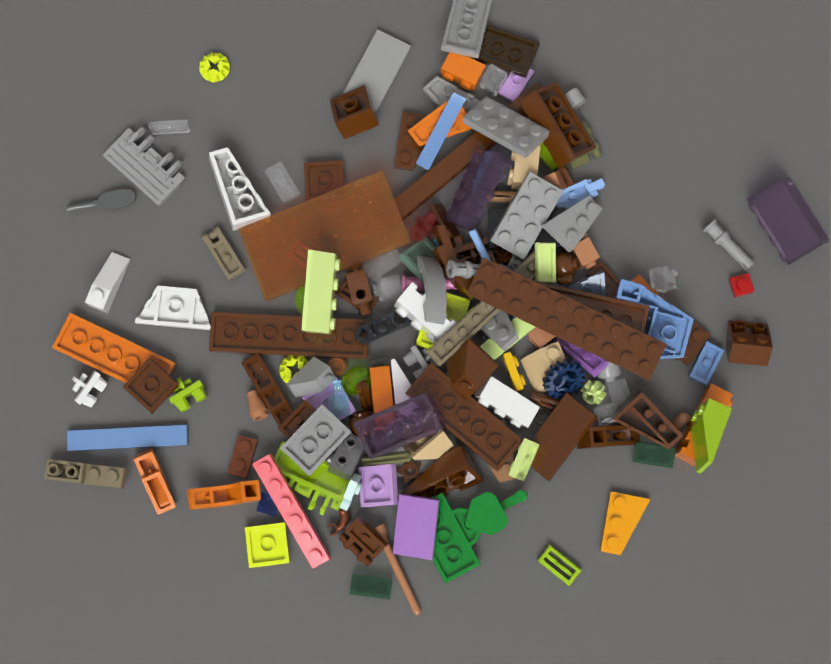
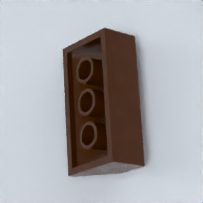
(567, 135)

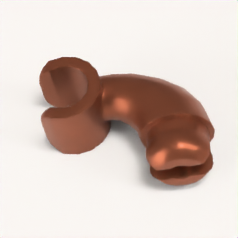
(343, 521)

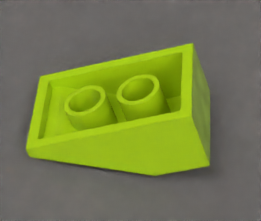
(707, 431)

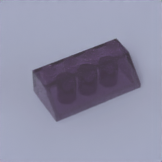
(400, 425)

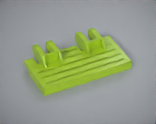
(321, 481)

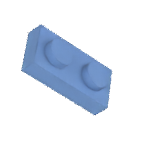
(706, 363)

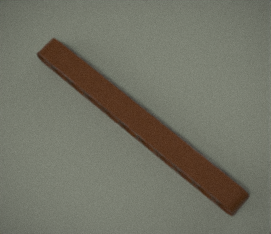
(450, 166)

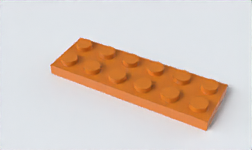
(104, 349)

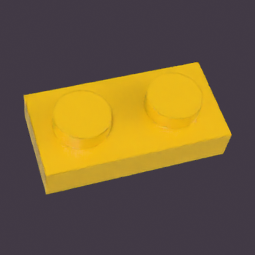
(516, 380)

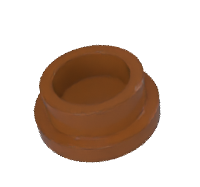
(338, 366)

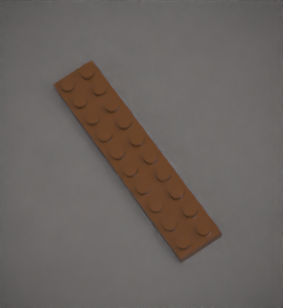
(566, 319)

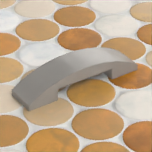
(435, 289)

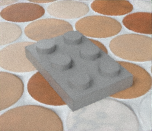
(315, 440)

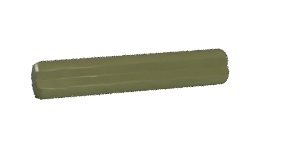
(388, 458)

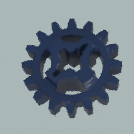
(563, 378)

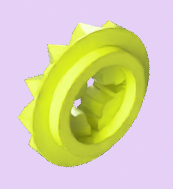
(213, 75)
(290, 361)

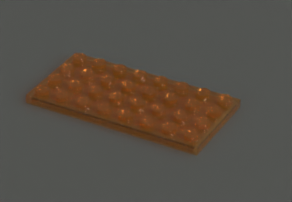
(351, 221)

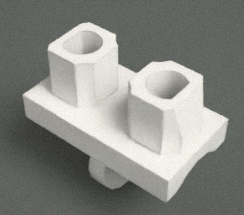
(94, 381)

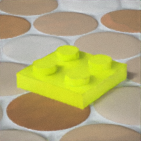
(267, 545)

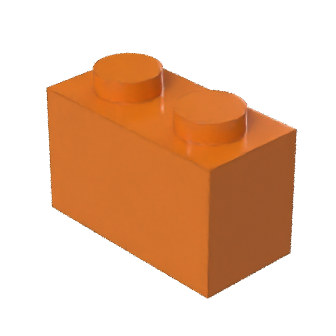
(462, 70)

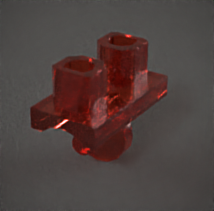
(423, 227)

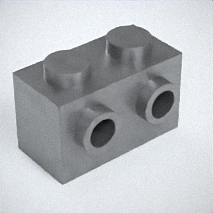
(346, 457)

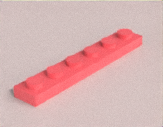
(291, 510)

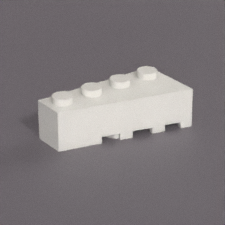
(238, 195)
(411, 306)

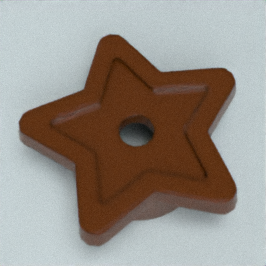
(409, 475)

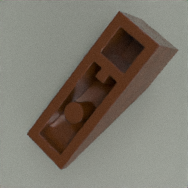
(608, 437)

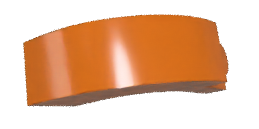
(224, 495)

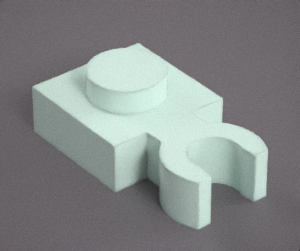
(353, 488)

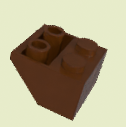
(748, 343)

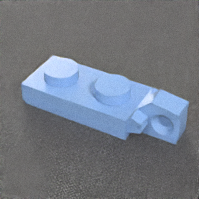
(578, 192)

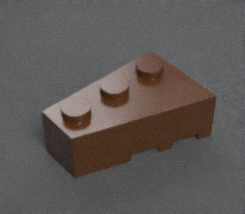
(646, 419)

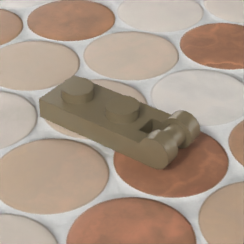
(223, 254)

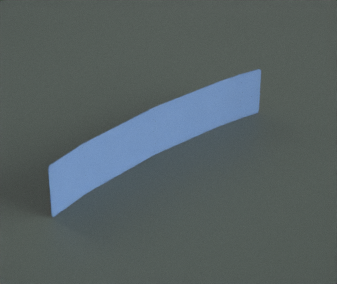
(440, 131)

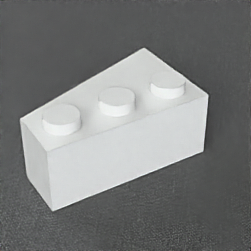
(506, 402)

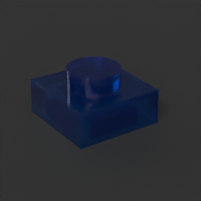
(267, 505)

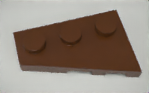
(407, 149)

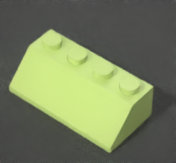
(320, 292)

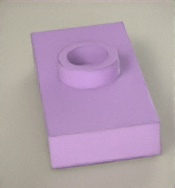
(514, 86)

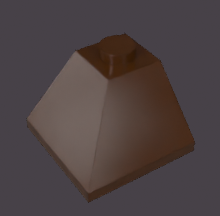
(470, 367)

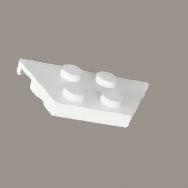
(175, 308)

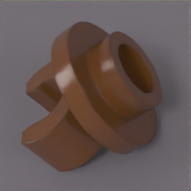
(502, 256)

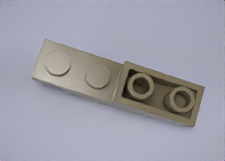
(85, 473)

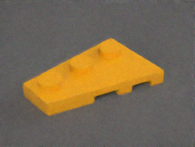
(620, 521)

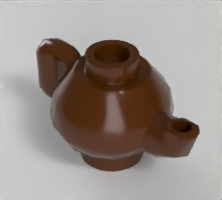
(566, 267)

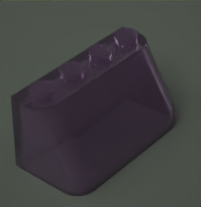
(787, 220)

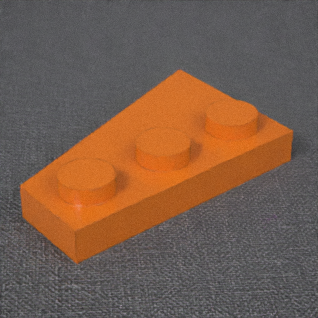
(424, 128)

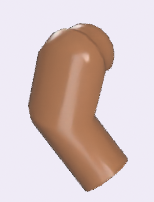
(680, 420)

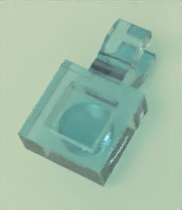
(338, 403)

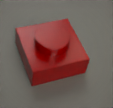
(741, 285)

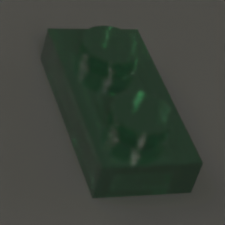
(653, 454)
(370, 586)

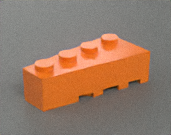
(685, 447)

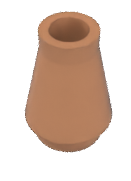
(257, 407)

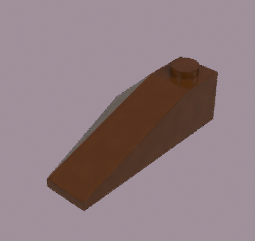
(446, 474)

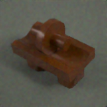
(462, 248)

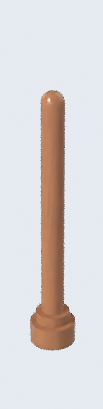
(381, 530)

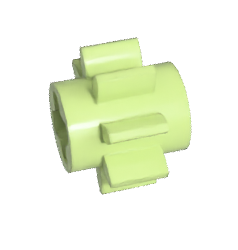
(593, 392)

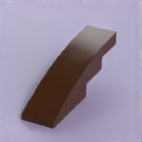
(267, 388)

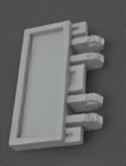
(147, 168)

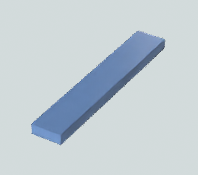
(127, 438)

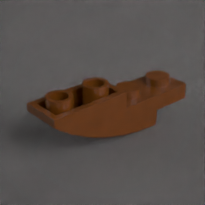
(447, 252)

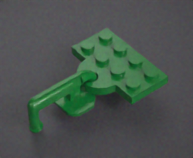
(454, 540)

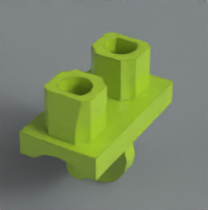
(180, 399)

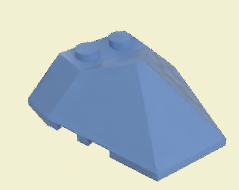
(663, 319)

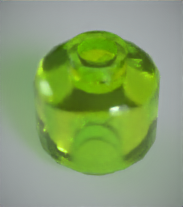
(352, 377)

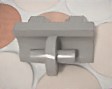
(415, 356)

